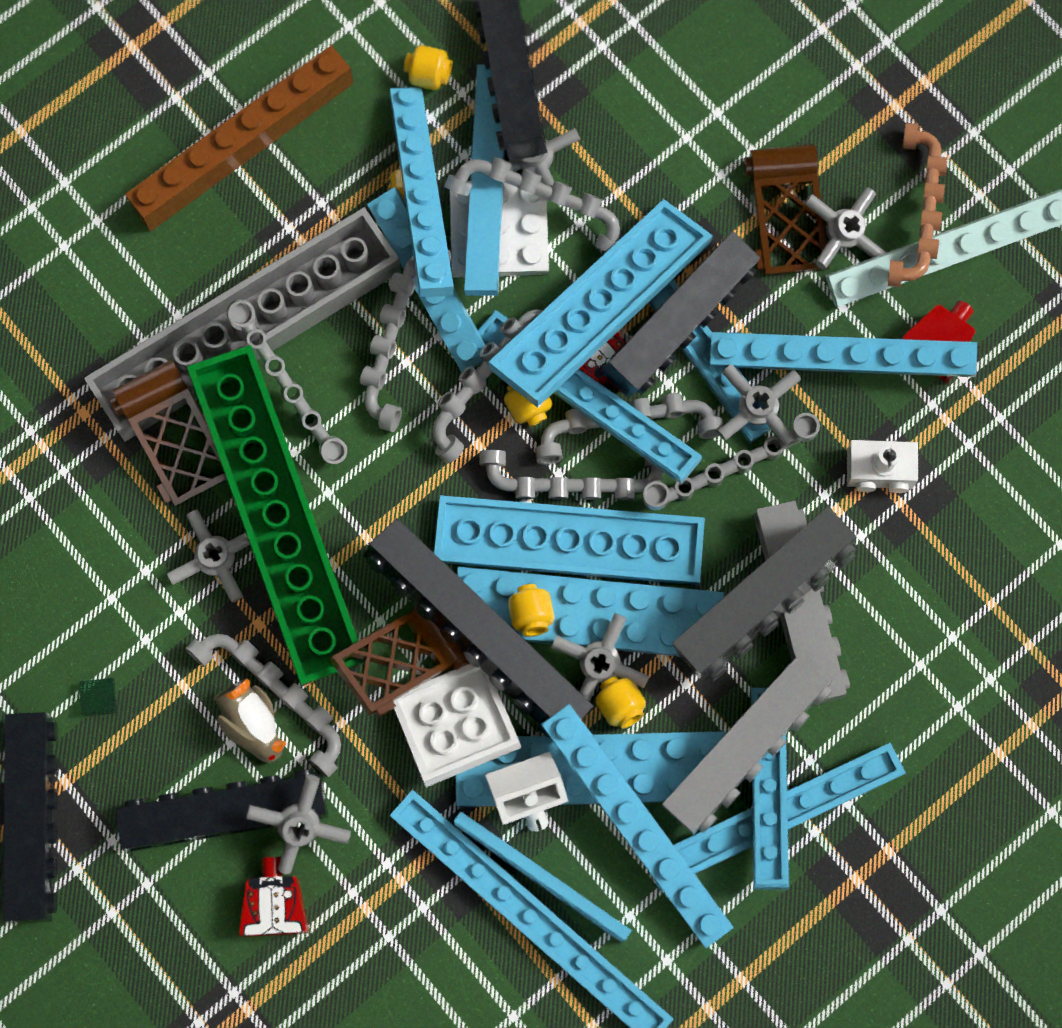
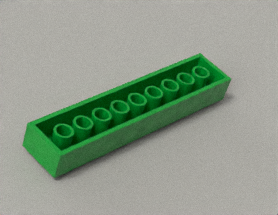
(274, 512)

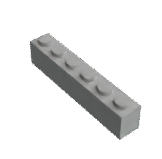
(809, 625)
(747, 743)

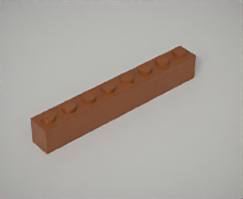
(240, 138)

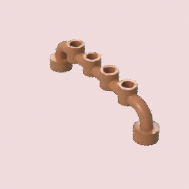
(930, 218)

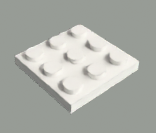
(522, 233)
(455, 723)

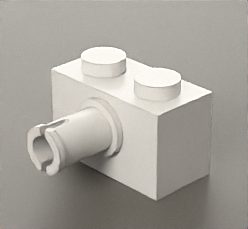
(882, 465)
(527, 790)

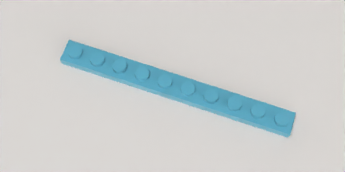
(528, 914)

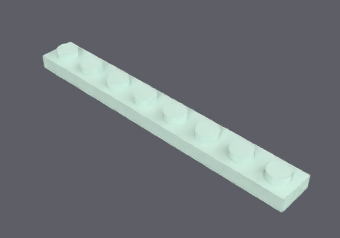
(954, 246)

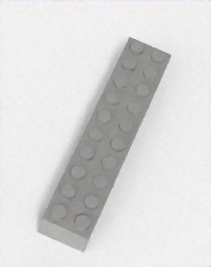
(286, 302)

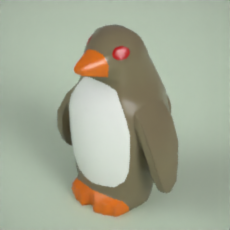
(249, 720)

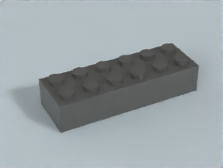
(766, 595)

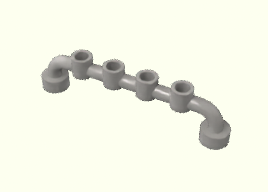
(530, 183)
(242, 314)
(385, 346)
(474, 380)
(672, 408)
(559, 486)
(658, 495)
(292, 697)

